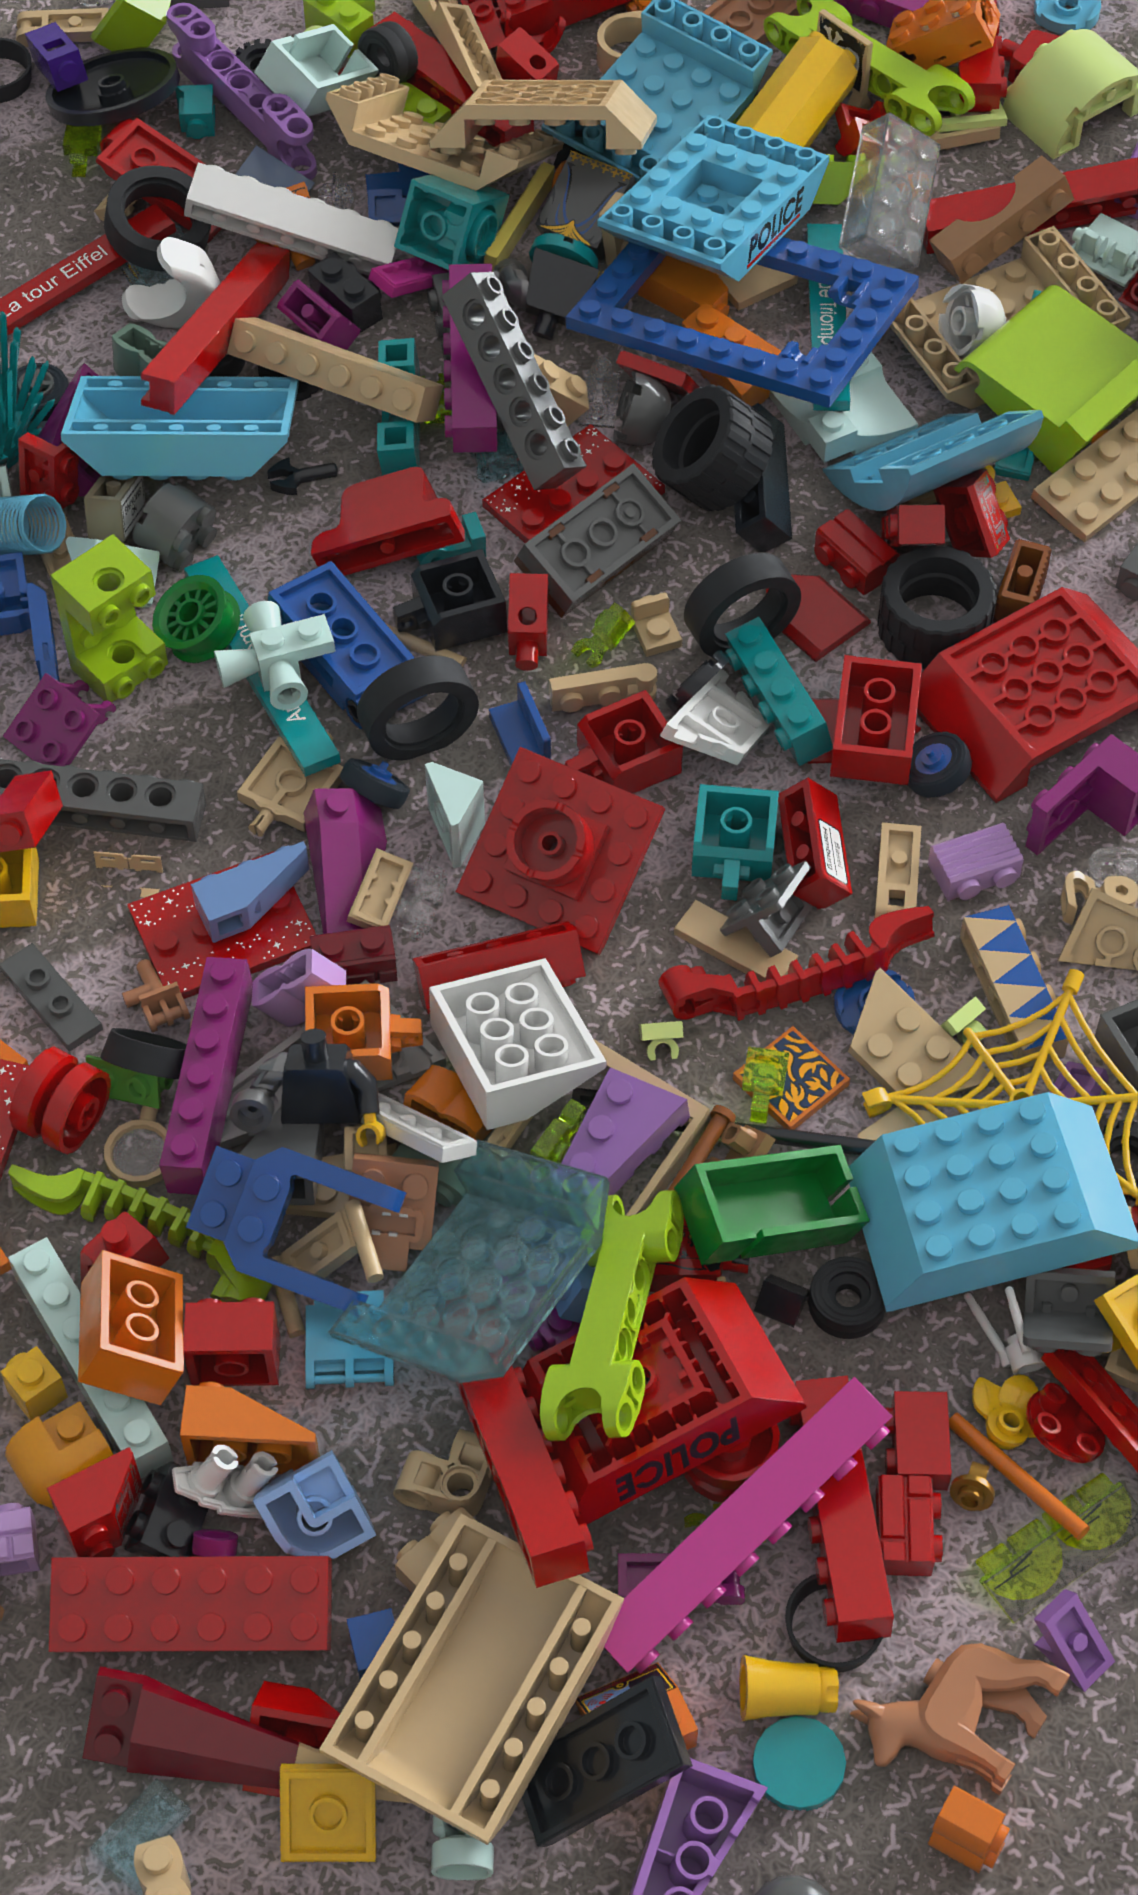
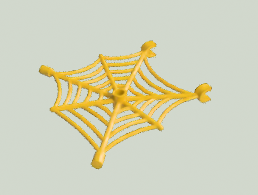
(879, 1101)

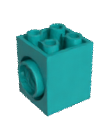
(449, 221)

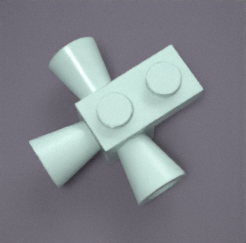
(276, 653)

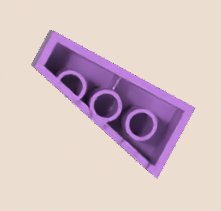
(692, 1830)

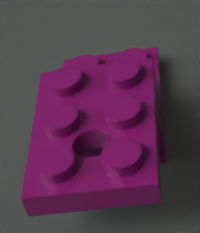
(1100, 783)

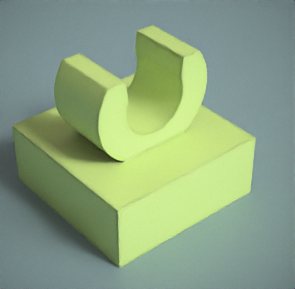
(965, 1018)
(661, 1033)

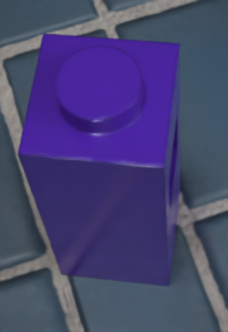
(60, 66)

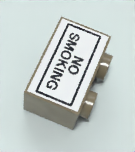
(114, 507)

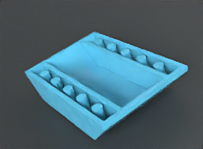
(219, 432)
(989, 1199)

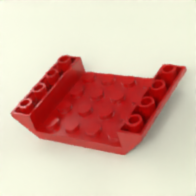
(1030, 687)

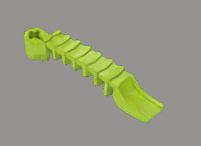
(67, 1191)

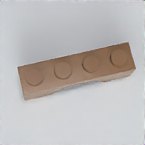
(970, 246)

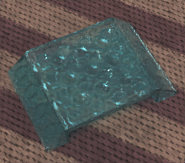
(488, 1268)

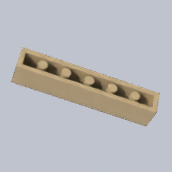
(335, 369)

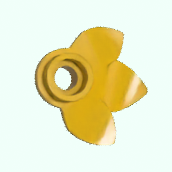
(1003, 1406)

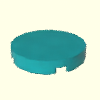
(799, 1763)

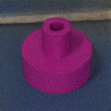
(214, 1543)

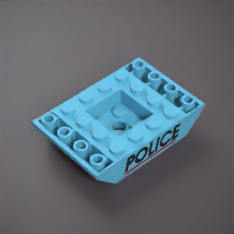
(719, 197)

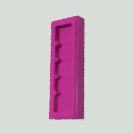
(405, 276)

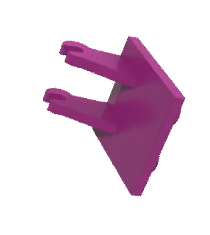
(56, 722)

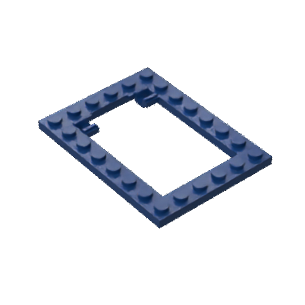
(813, 377)

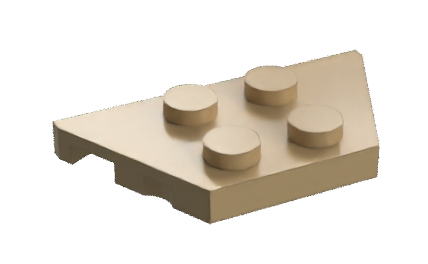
(905, 1044)

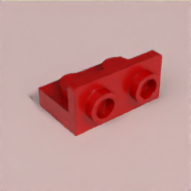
(48, 470)

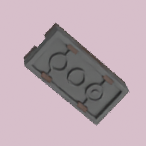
(598, 539)

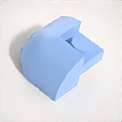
(315, 1510)

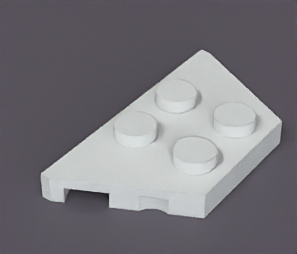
(718, 722)

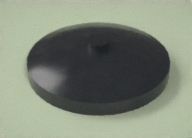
(117, 87)

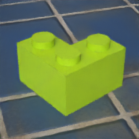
(349, 16)

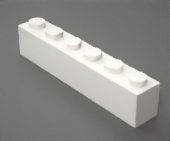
(288, 219)

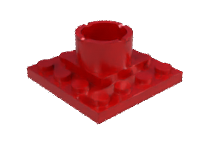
(597, 854)

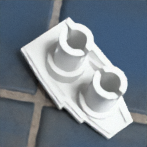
(223, 1483)

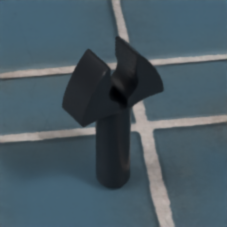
(297, 476)

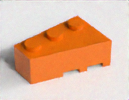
(714, 323)

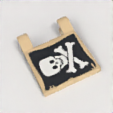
(861, 47)

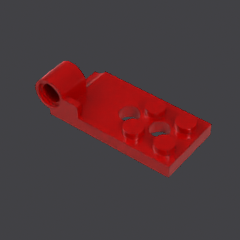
(138, 145)

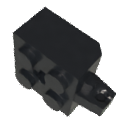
(454, 601)

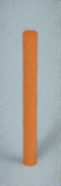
(1018, 1476)

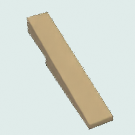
(461, 39)

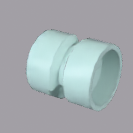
(459, 1854)

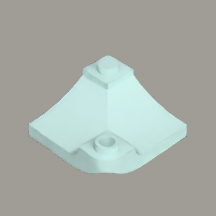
(872, 419)

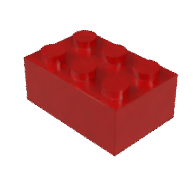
(876, 720)

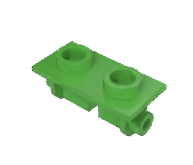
(132, 1085)

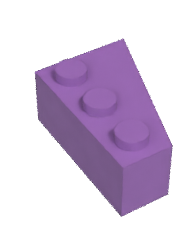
(624, 1127)

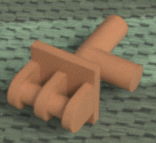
(158, 1002)

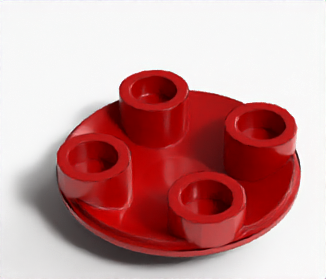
(1063, 1425)

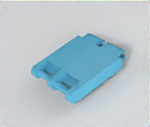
(337, 1361)

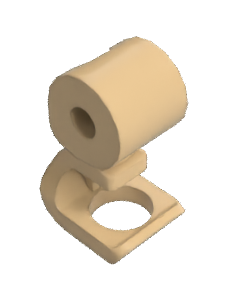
(1114, 886)

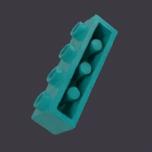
(779, 691)

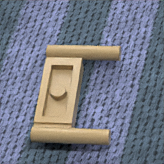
(325, 1251)

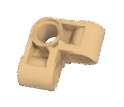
(430, 1481)

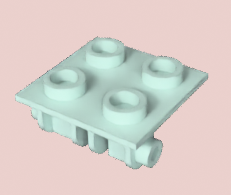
(1108, 248)

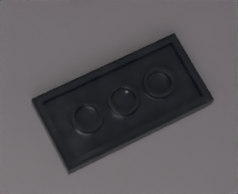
(605, 1761)

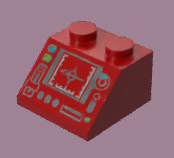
(974, 514)
(98, 1504)

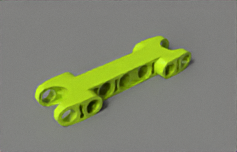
(903, 85)
(601, 1367)

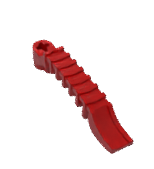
(695, 993)

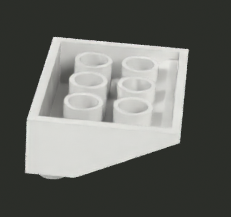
(513, 1040)

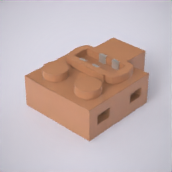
(412, 1227)

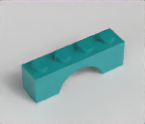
(397, 437)

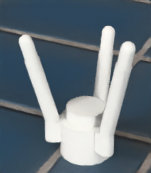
(1018, 1356)

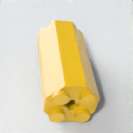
(803, 91)

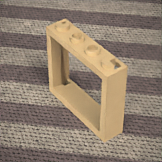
(699, 1119)

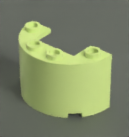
(1067, 86)

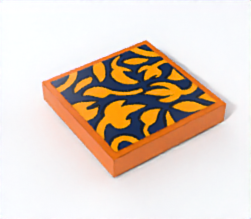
(809, 1081)

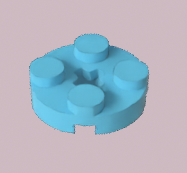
(1058, 19)

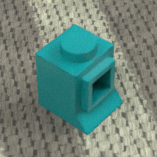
(196, 110)

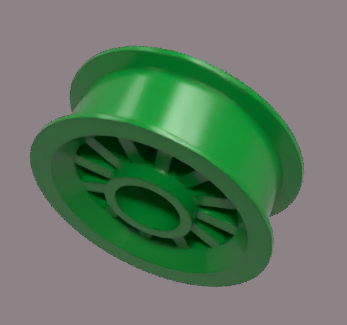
(196, 618)

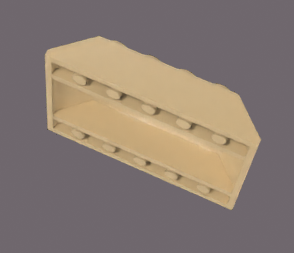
(473, 1681)

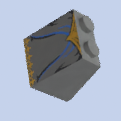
(578, 199)

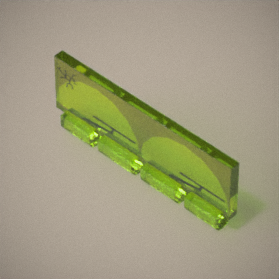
(1055, 1558)

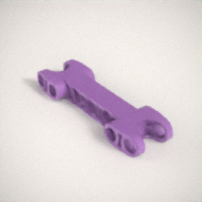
(269, 116)

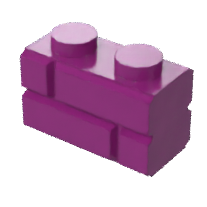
(317, 316)

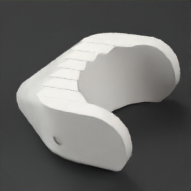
(178, 299)

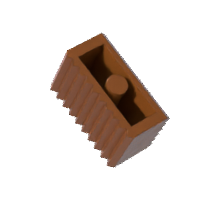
(1022, 578)

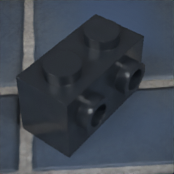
(347, 290)

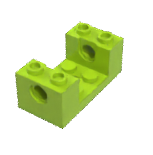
(100, 622)

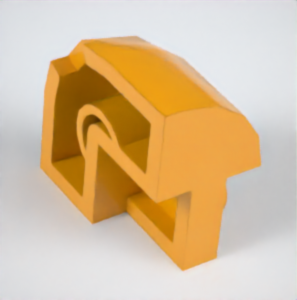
(55, 1450)

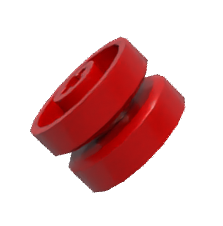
(59, 1100)
(729, 1470)

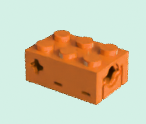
(944, 31)

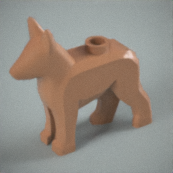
(949, 1710)

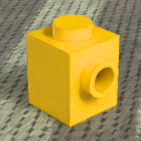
(33, 1383)

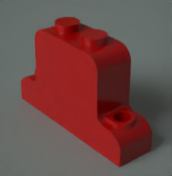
(388, 522)

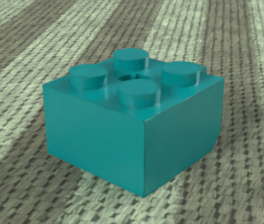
(734, 835)

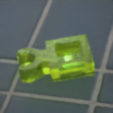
(556, 1138)

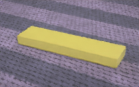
(521, 215)

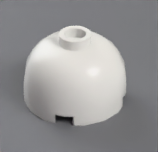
(970, 317)

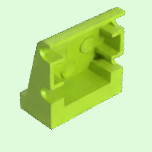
(1061, 362)

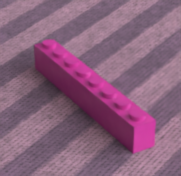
(743, 1522)

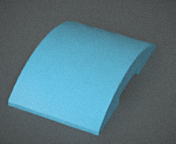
(931, 457)

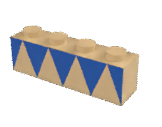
(1010, 978)

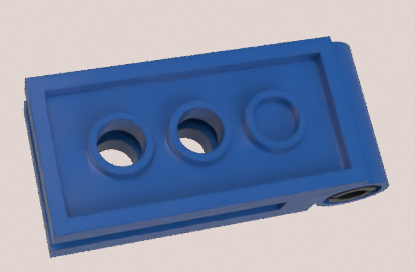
(361, 638)

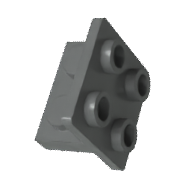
(771, 909)

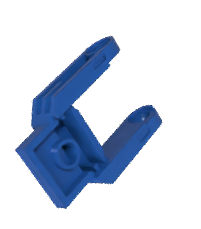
(25, 608)
(246, 1204)

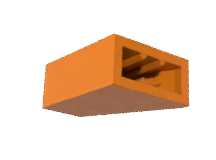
(684, 288)

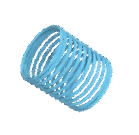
(23, 503)

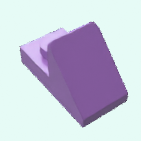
(1072, 1640)

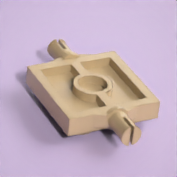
(281, 789)

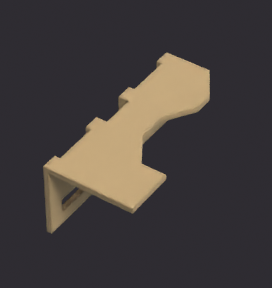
(134, 863)

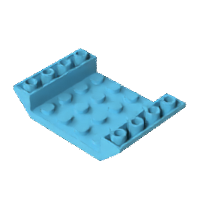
(683, 71)

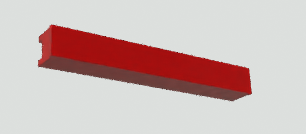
(207, 333)

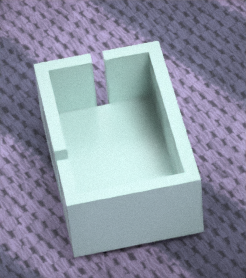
(309, 66)

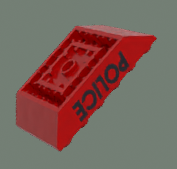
(706, 1392)

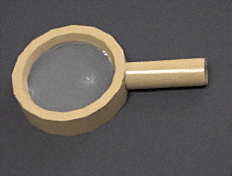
(136, 1150)

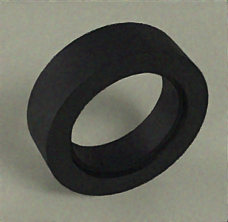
(140, 183)
(730, 584)
(406, 683)

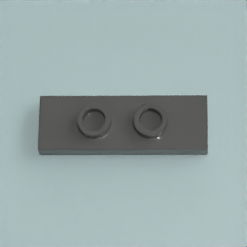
(51, 997)

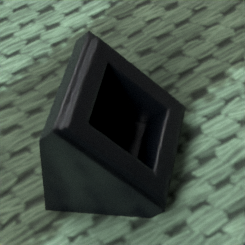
(781, 1300)

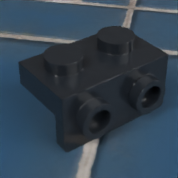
(165, 1518)

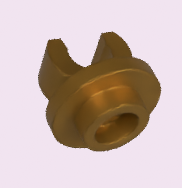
(972, 1490)

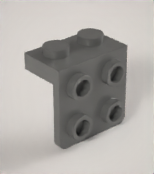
(1063, 1311)

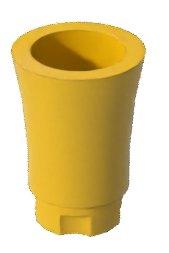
(785, 1688)

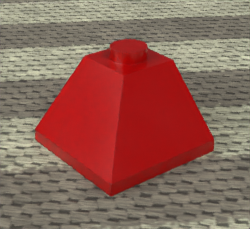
(294, 1714)

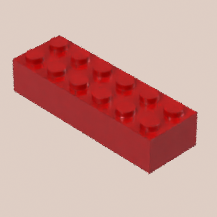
(190, 1604)

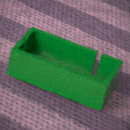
(770, 1204)

